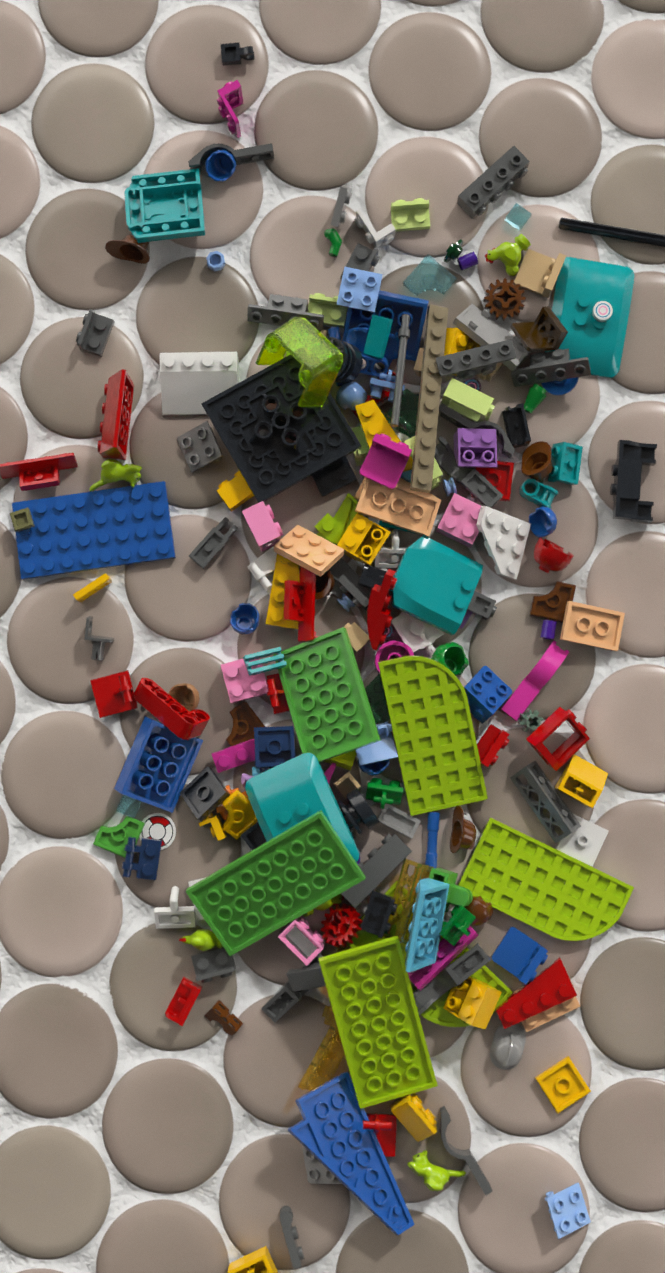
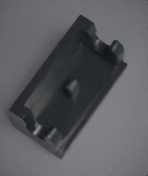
(516, 425)
(372, 576)

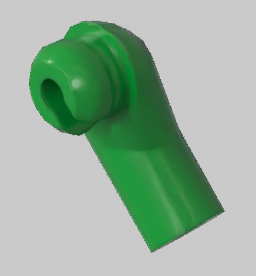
(332, 235)

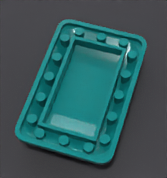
(576, 292)
(294, 793)

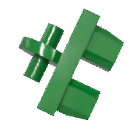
(383, 793)
(457, 925)

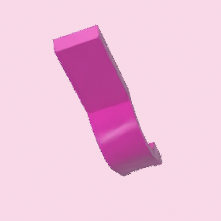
(534, 681)

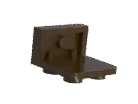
(543, 334)

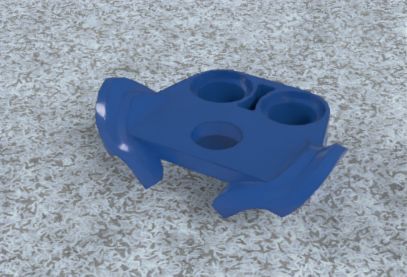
(358, 338)

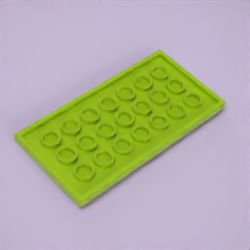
(378, 1021)

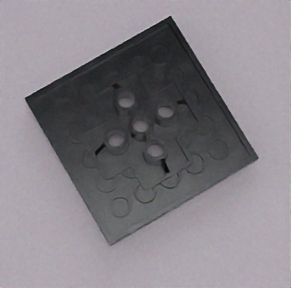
(269, 461)

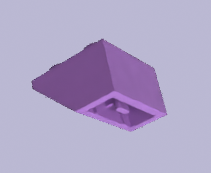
(475, 448)

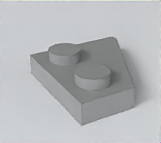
(343, 199)

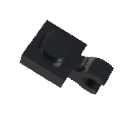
(232, 53)

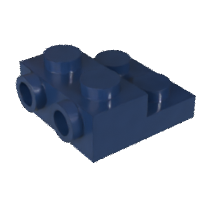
(273, 746)

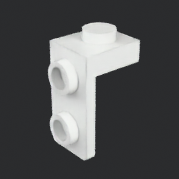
(381, 237)

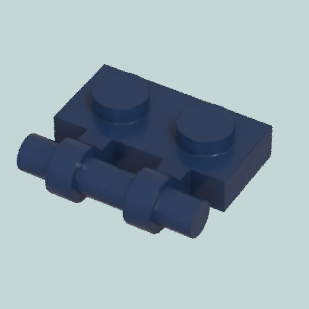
(148, 858)

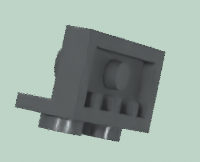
(363, 258)
(94, 333)
(213, 963)

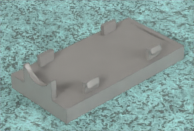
(486, 331)

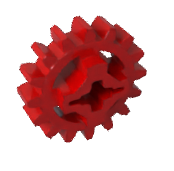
(341, 925)

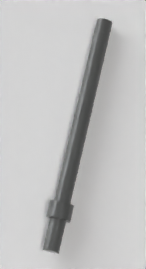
(403, 335)

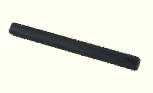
(612, 231)

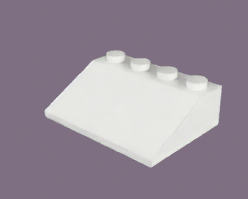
(194, 378)

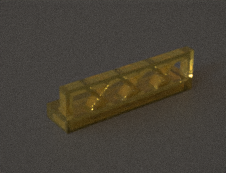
(403, 920)
(325, 1060)

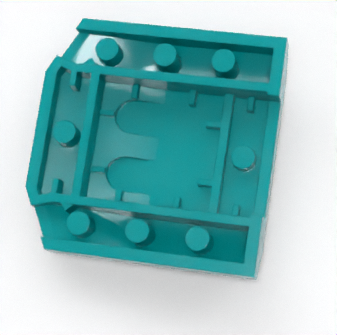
(165, 206)
(435, 584)

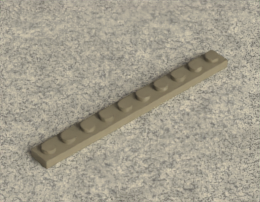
(429, 400)

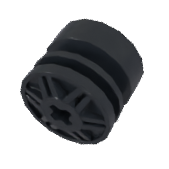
(351, 361)
(357, 812)

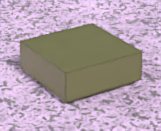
(22, 519)

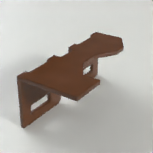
(213, 1015)

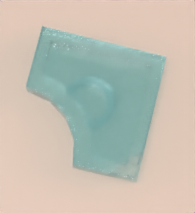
(429, 276)

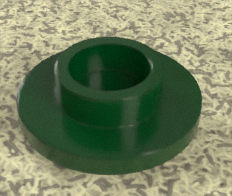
(454, 251)

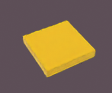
(563, 1084)

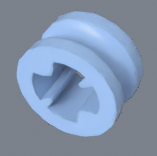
(449, 486)
(345, 602)

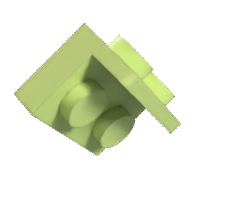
(410, 215)
(333, 314)

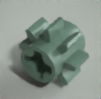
(536, 720)

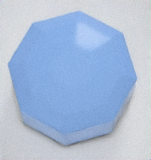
(215, 261)

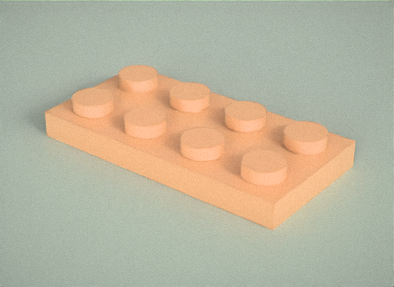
(399, 507)

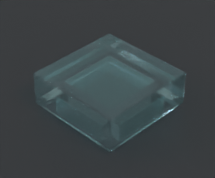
(518, 216)
(129, 806)

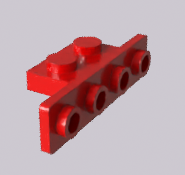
(38, 472)
(300, 604)

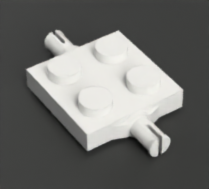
(416, 632)

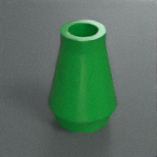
(534, 397)

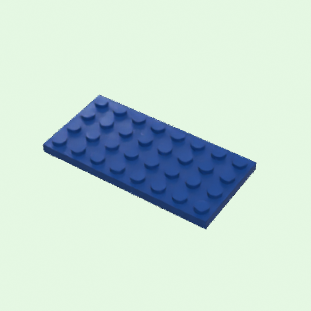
(95, 530)

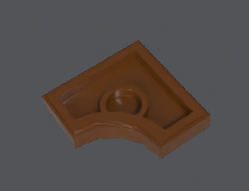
(553, 604)
(243, 724)

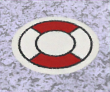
(159, 827)

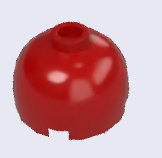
(551, 556)

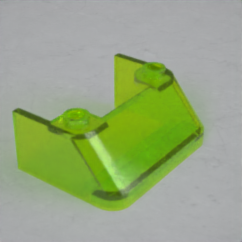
(312, 350)

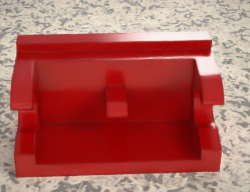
(183, 1001)

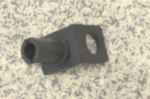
(98, 641)

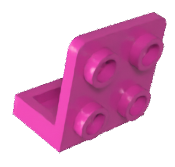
(229, 98)
(385, 461)

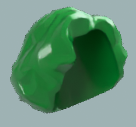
(452, 657)

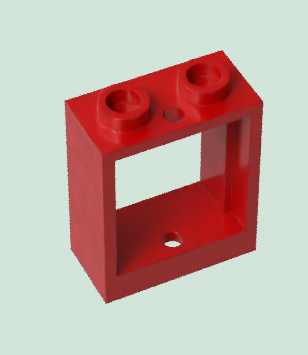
(568, 747)

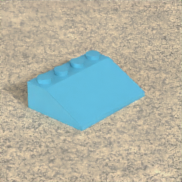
(426, 924)

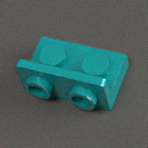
(565, 463)

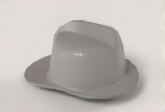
(508, 1046)

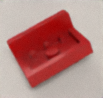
(490, 744)

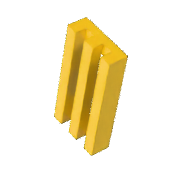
(92, 588)

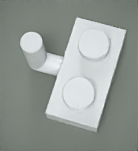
(390, 556)
(175, 916)

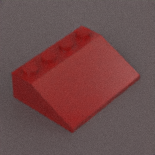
(116, 416)

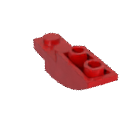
(377, 615)

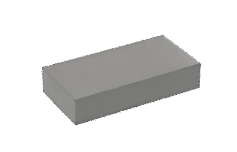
(399, 820)

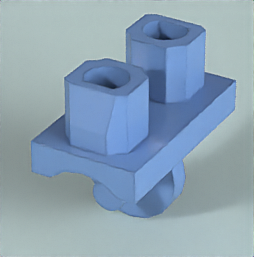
(378, 385)

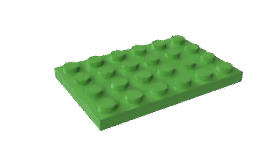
(327, 696)

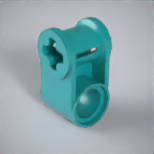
(539, 494)

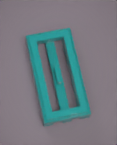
(279, 657)

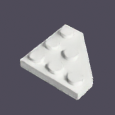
(504, 539)

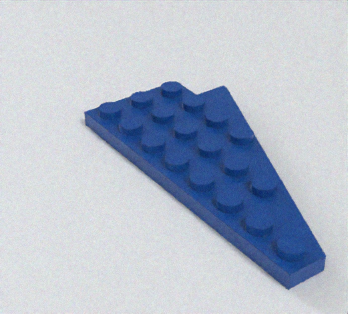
(336, 1138)

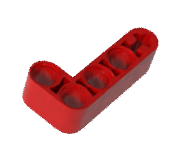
(169, 711)

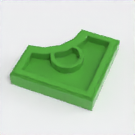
(115, 838)

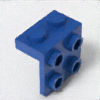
(486, 694)
(519, 955)

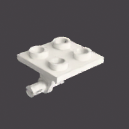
(264, 568)

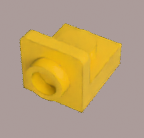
(216, 828)

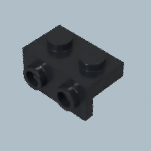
(378, 914)

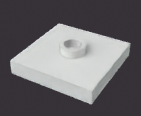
(584, 842)

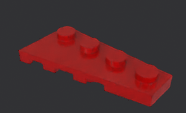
(544, 992)

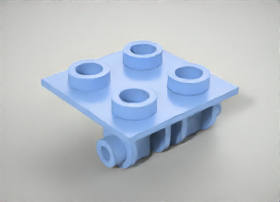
(359, 289)
(379, 750)
(567, 1210)

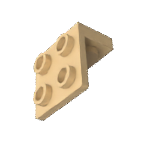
(539, 272)

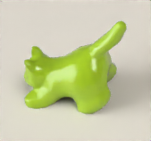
(114, 471)
(434, 1176)

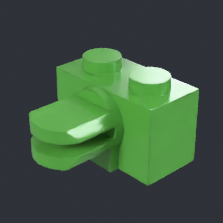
(456, 894)

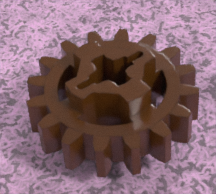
(511, 298)

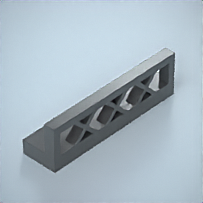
(548, 799)

